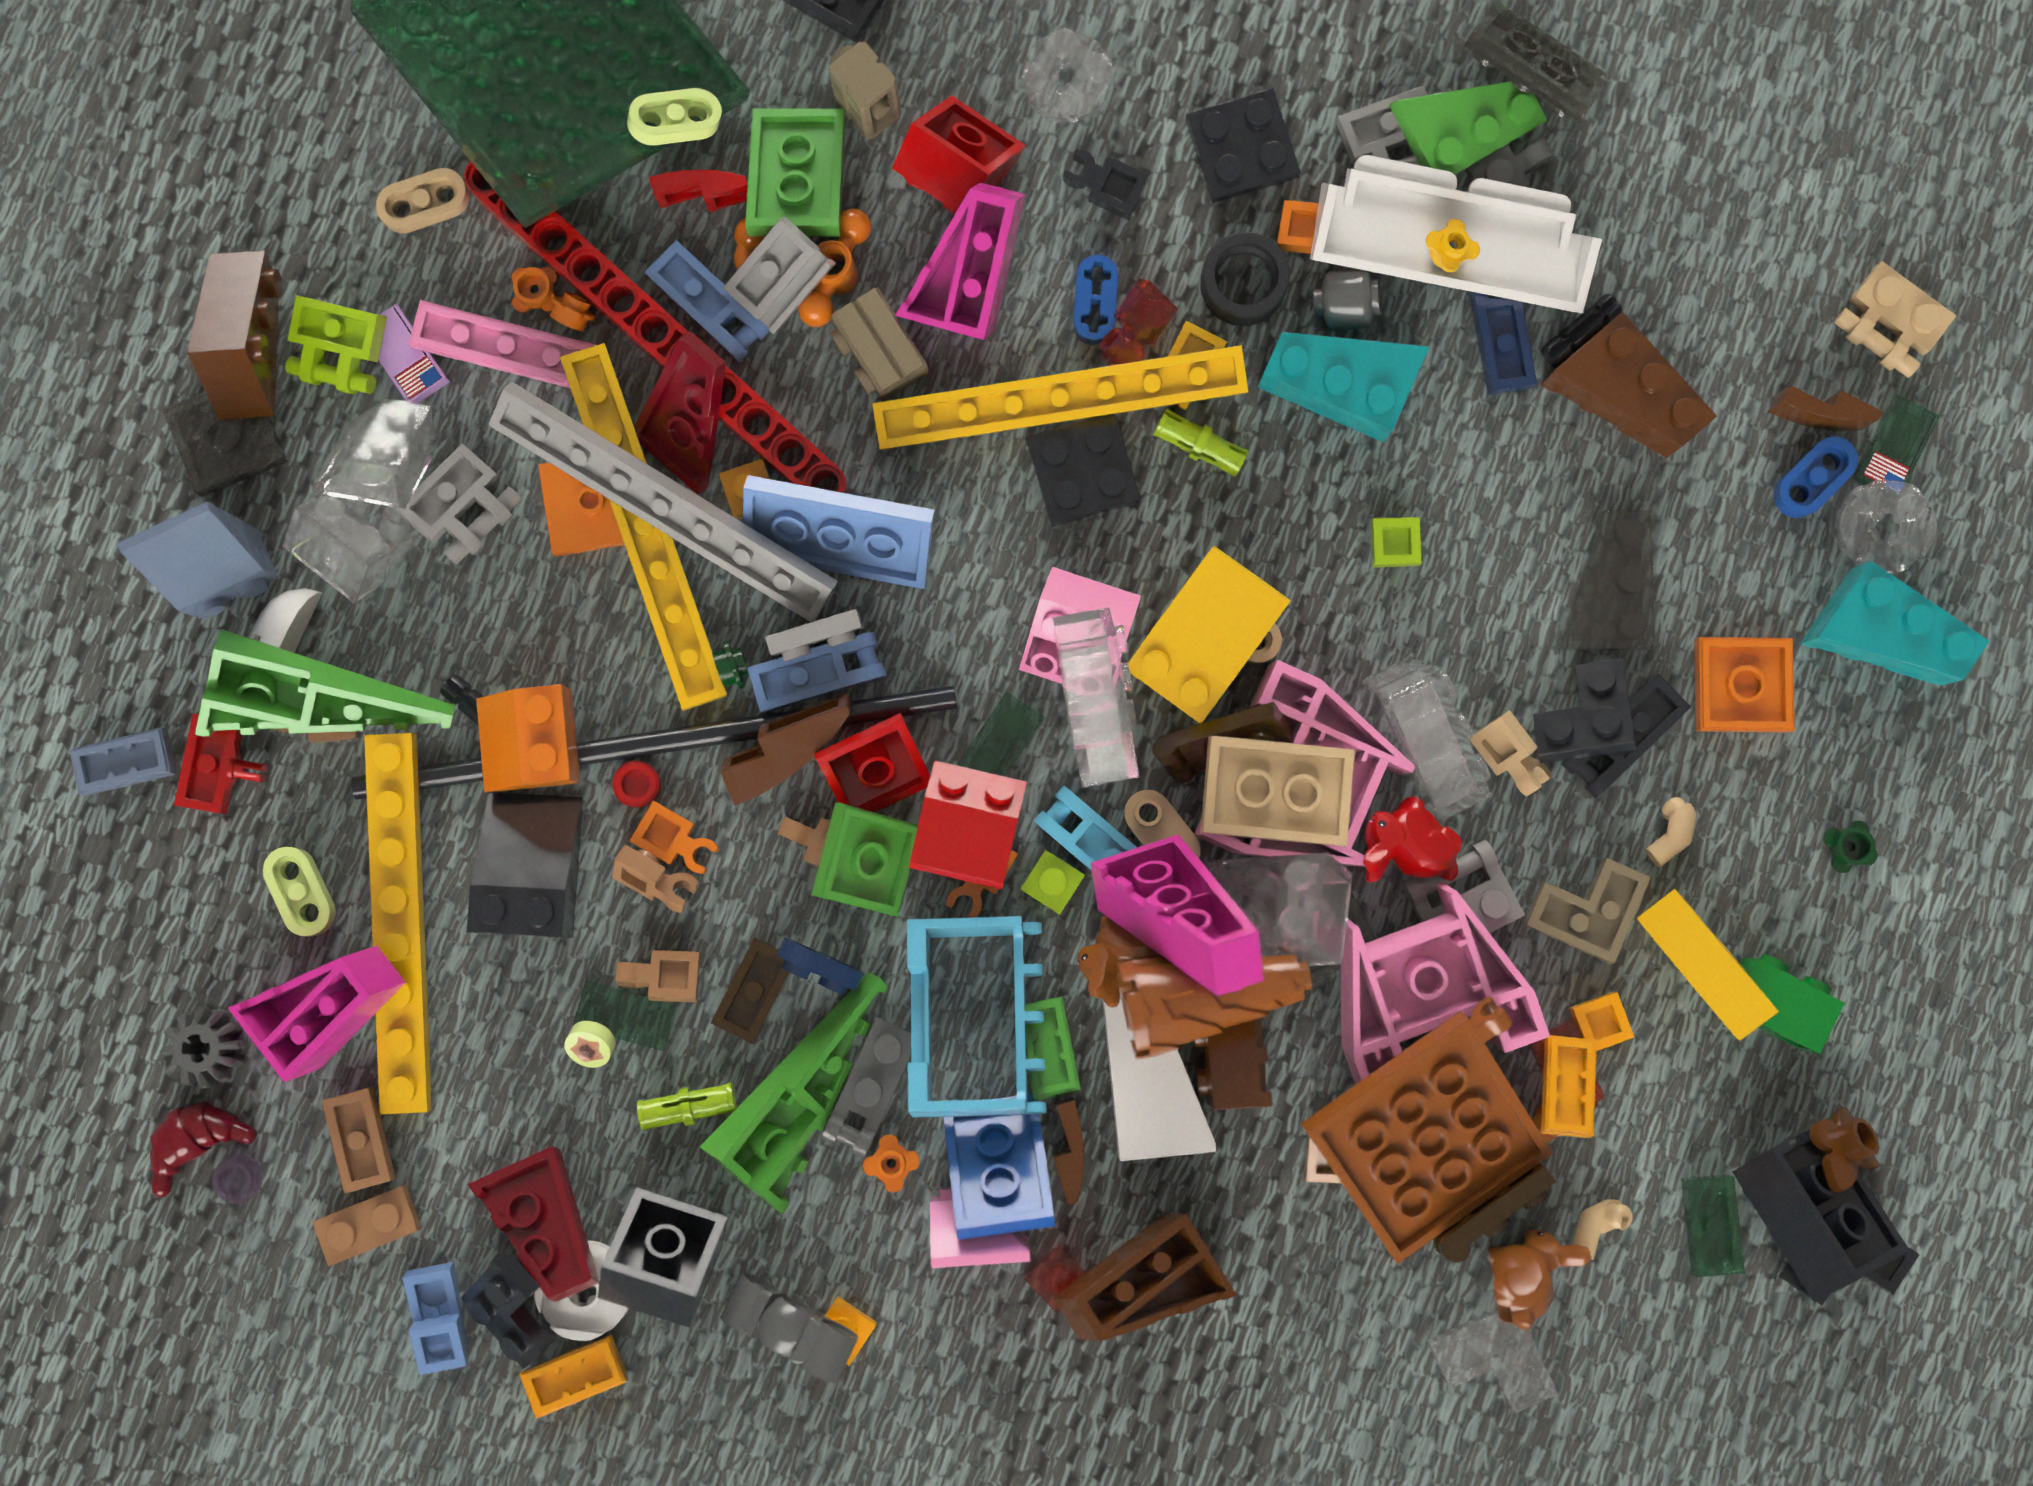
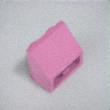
(1065, 595)

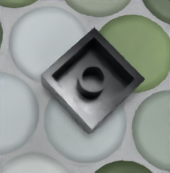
(662, 1257)

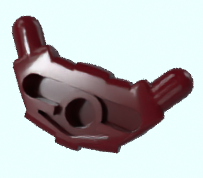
(188, 1135)

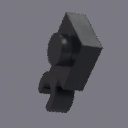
(1113, 187)

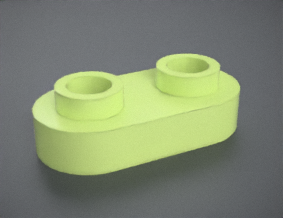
(671, 114)
(297, 894)

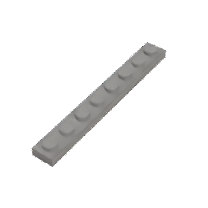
(661, 502)

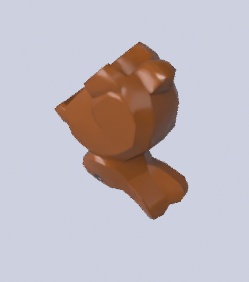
(1100, 959)
(1525, 1275)

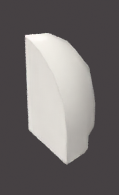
(286, 618)

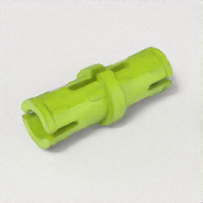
(1200, 442)
(686, 1106)

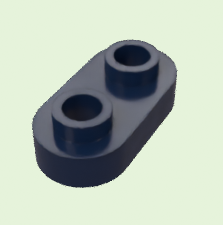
(802, 960)

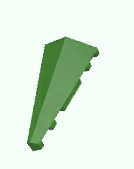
(274, 688)
(771, 1127)

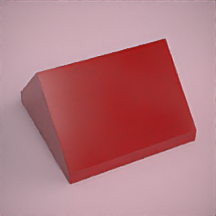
(875, 766)

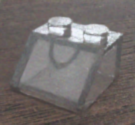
(380, 455)

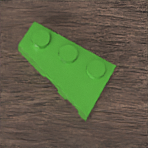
(1465, 124)

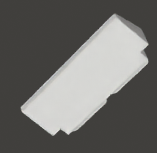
(1521, 231)

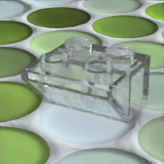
(349, 542)

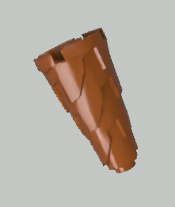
(1172, 1008)

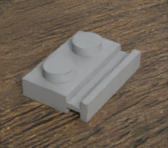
(779, 275)
(796, 641)

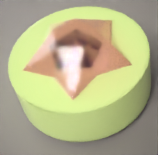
(590, 1044)

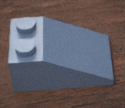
(201, 560)

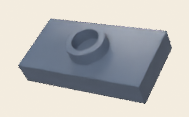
(123, 761)

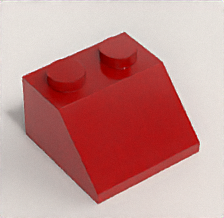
(955, 151)
(967, 824)

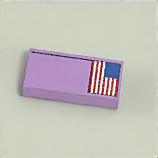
(411, 370)

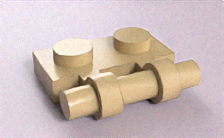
(1901, 309)

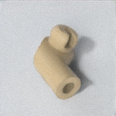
(1679, 831)
(1600, 1219)

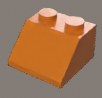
(528, 738)

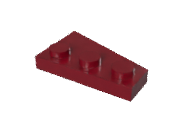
(684, 412)
(542, 1221)

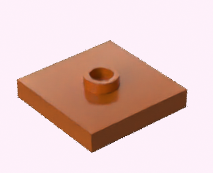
(576, 514)
(1744, 684)

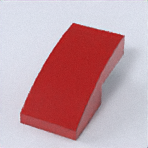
(717, 187)

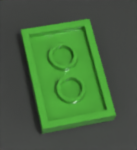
(796, 170)

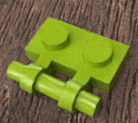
(339, 330)

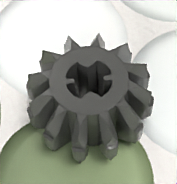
(209, 1029)

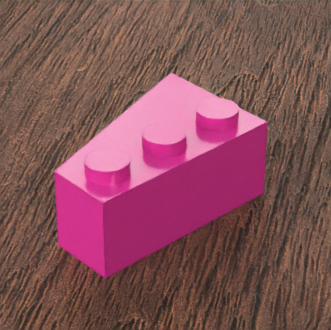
(970, 265)
(317, 1012)

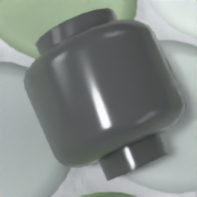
(1348, 299)

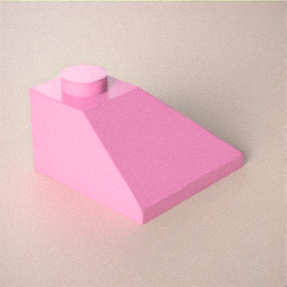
(951, 1252)

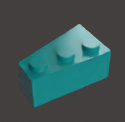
(1345, 378)
(1894, 627)

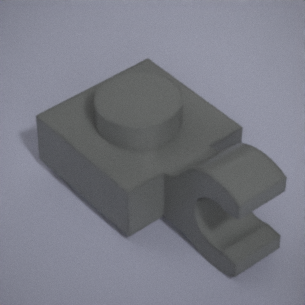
(1511, 169)

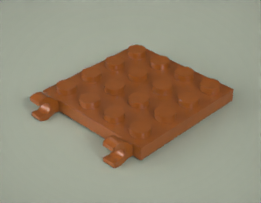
(1431, 1133)

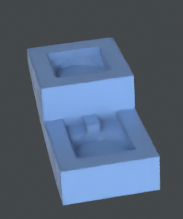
(437, 1318)

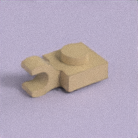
(1508, 747)

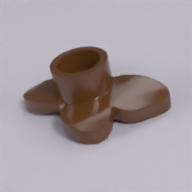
(1846, 1146)

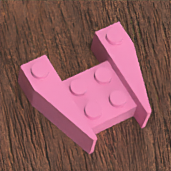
(1327, 721)
(1424, 978)

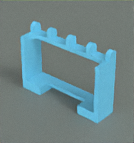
(918, 962)

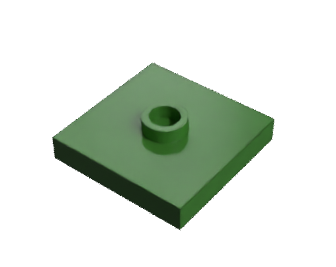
(865, 860)

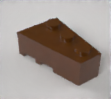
(237, 334)
(1632, 388)
(1234, 1068)
(1145, 1280)

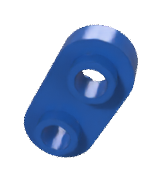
(1814, 479)

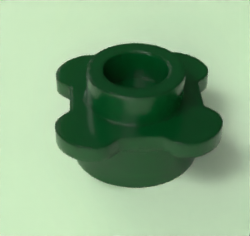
(730, 665)
(1864, 846)

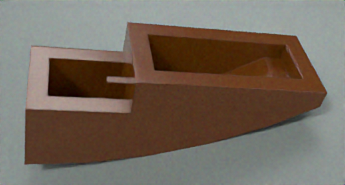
(783, 748)

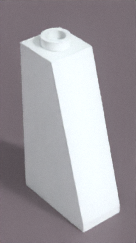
(1151, 1099)

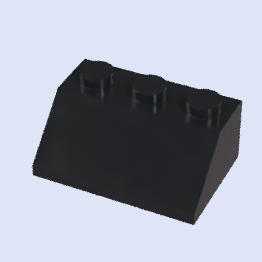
(1822, 1233)

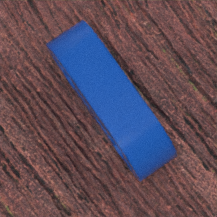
(1084, 298)

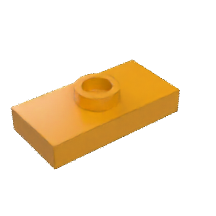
(1569, 1086)
(574, 1376)

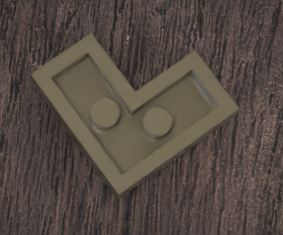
(1593, 923)

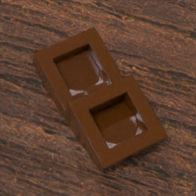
(1837, 413)
(1070, 1161)

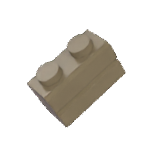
(864, 89)
(878, 345)

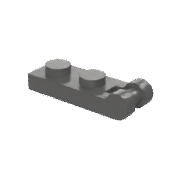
(870, 1086)

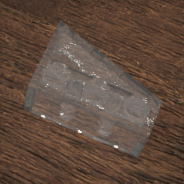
(1096, 695)
(1431, 735)

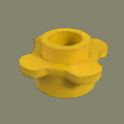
(1443, 254)

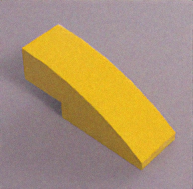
(1707, 964)

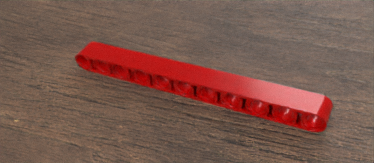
(644, 316)

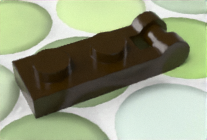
(1186, 749)
(1493, 1214)

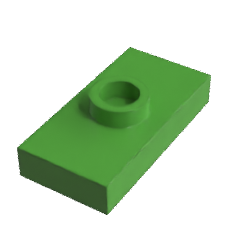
(1054, 1044)

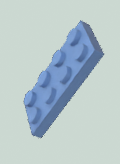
(843, 530)

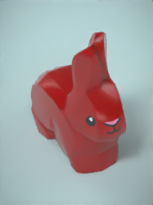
(1413, 841)

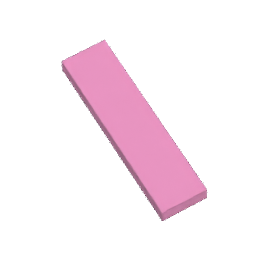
(492, 343)

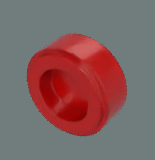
(636, 784)

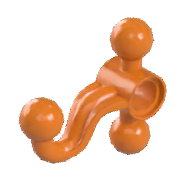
(818, 306)

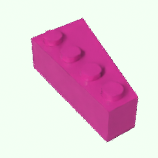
(1180, 912)

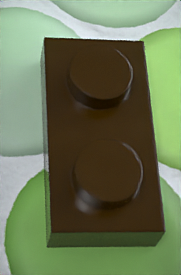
(752, 992)

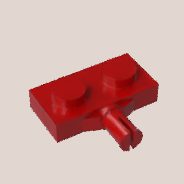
(212, 768)

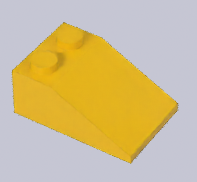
(1207, 634)

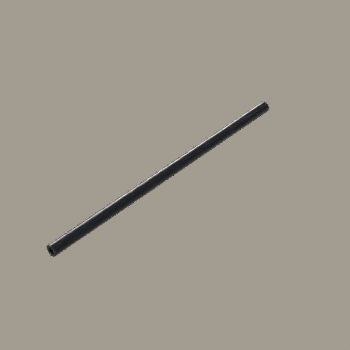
(688, 737)

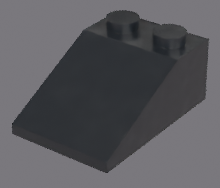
(526, 866)

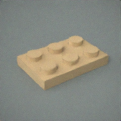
(1277, 791)

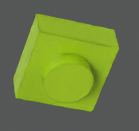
(1395, 542)
(1052, 882)

